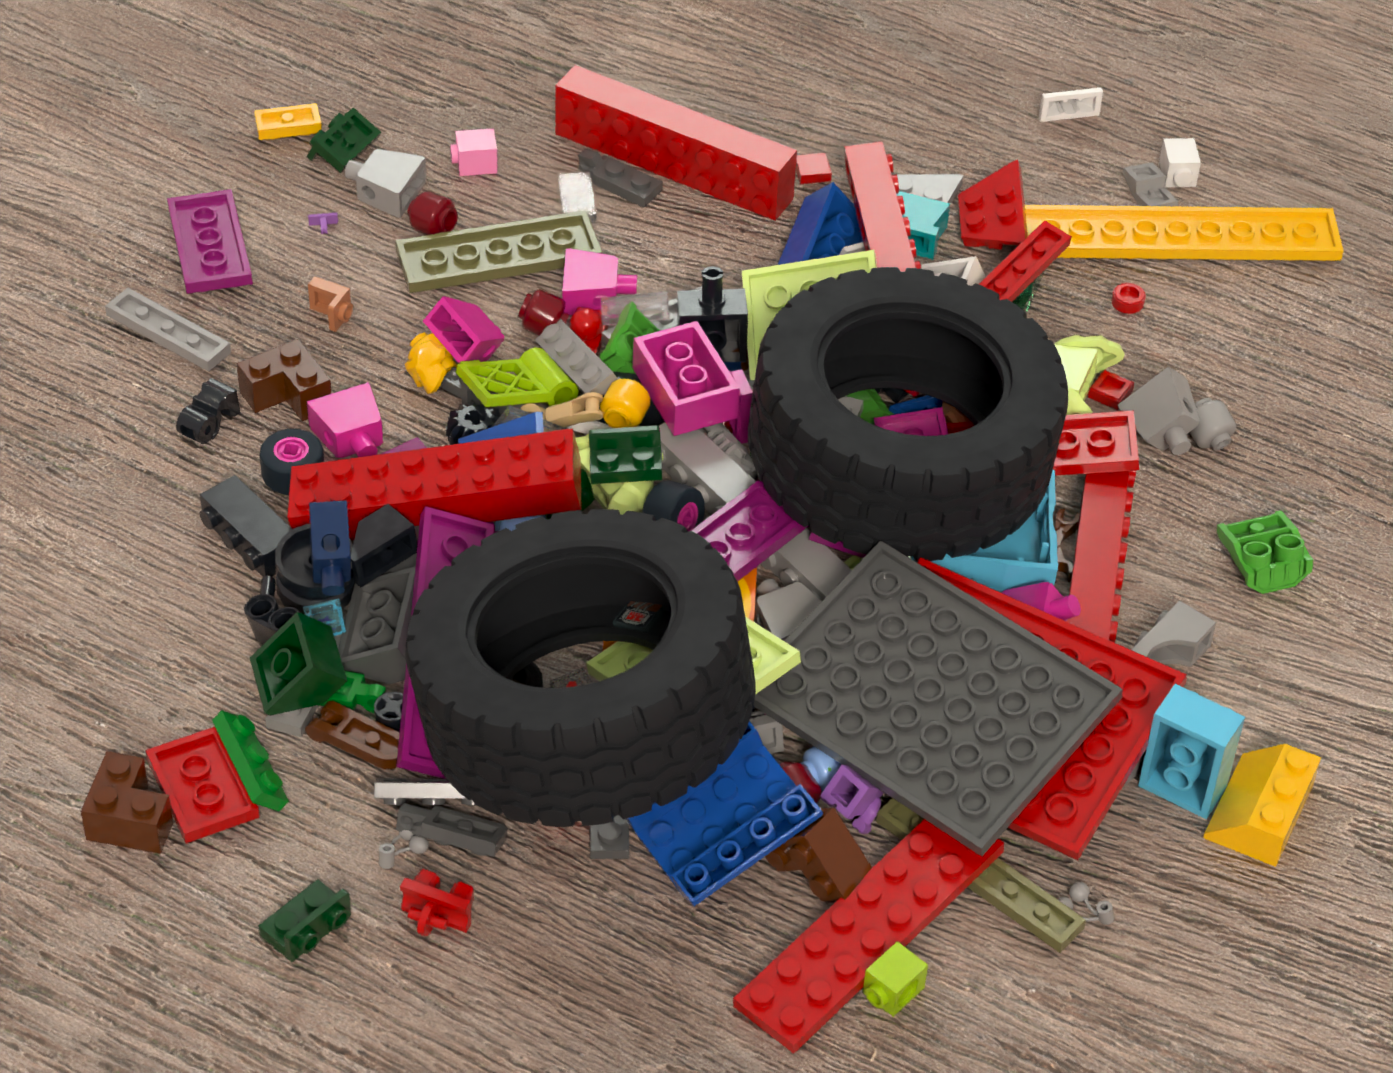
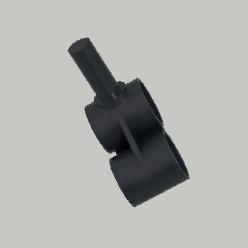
(264, 612)

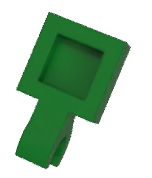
(356, 692)

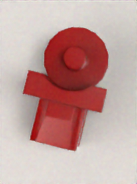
(434, 906)

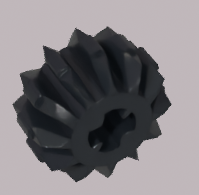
(469, 420)

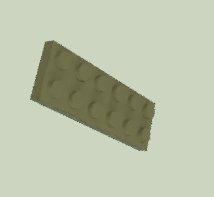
(494, 251)

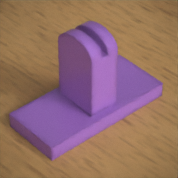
(323, 220)

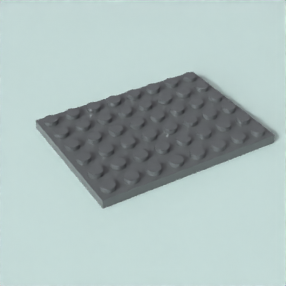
(935, 697)

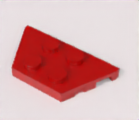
(994, 210)

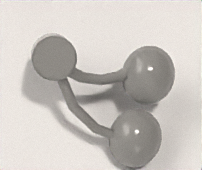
(387, 851)
(1079, 892)

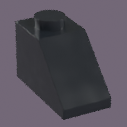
(381, 544)

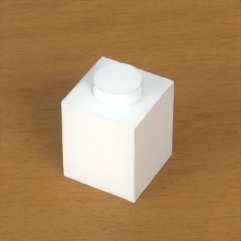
(1180, 162)

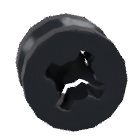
(389, 706)

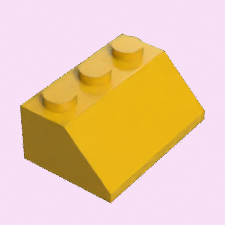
(1263, 802)

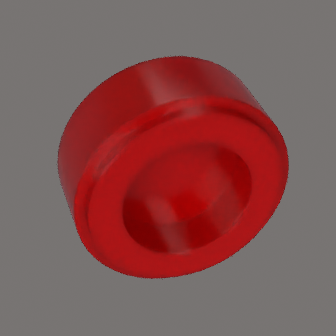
(1128, 298)

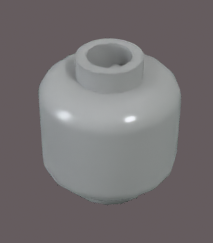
(1215, 424)

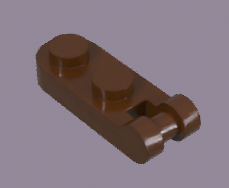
(355, 735)

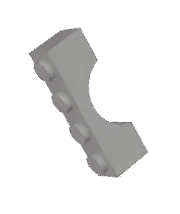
(1177, 637)

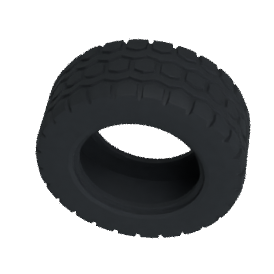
(893, 486)
(596, 744)

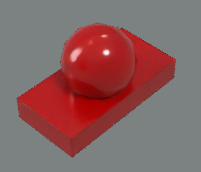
(588, 327)

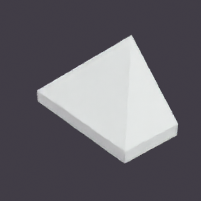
(1070, 104)

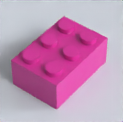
(685, 378)

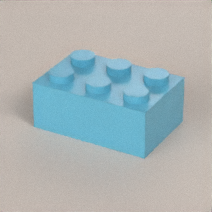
(1191, 751)

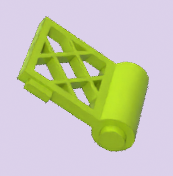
(533, 371)

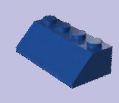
(822, 227)

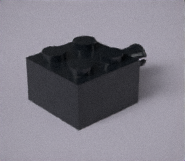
(719, 313)

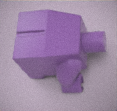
(853, 797)

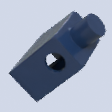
(330, 545)

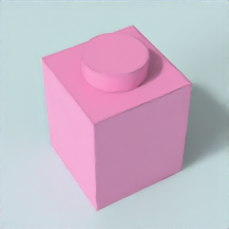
(475, 152)

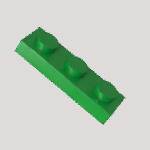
(250, 760)

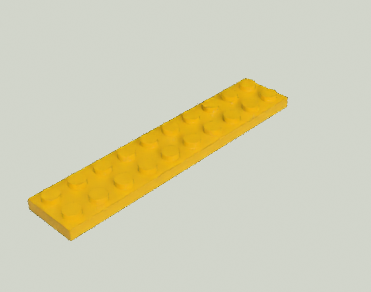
(1193, 232)

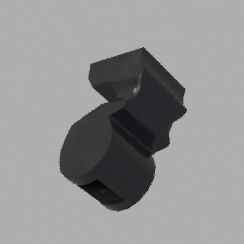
(203, 418)

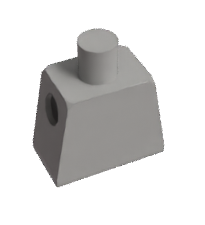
(388, 179)
(1164, 411)
(783, 608)

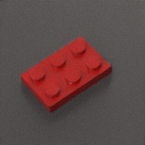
(201, 784)

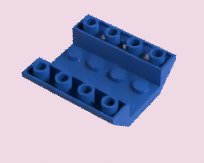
(726, 821)

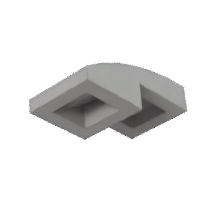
(1148, 185)

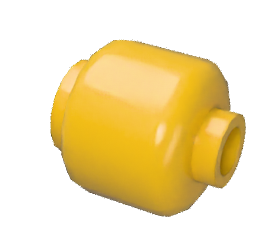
(625, 403)

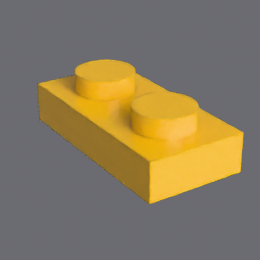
(287, 121)

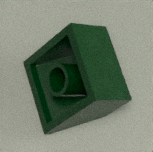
(298, 666)

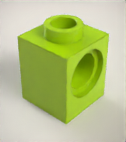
(894, 979)

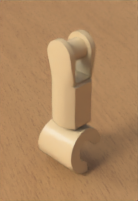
(569, 413)

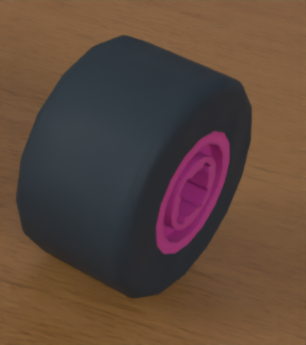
(285, 450)
(676, 503)

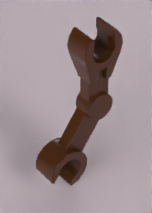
(1064, 530)

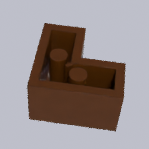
(281, 376)
(121, 808)
(825, 856)

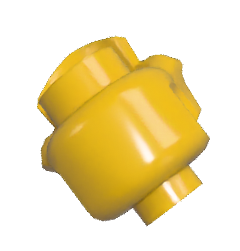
(428, 362)

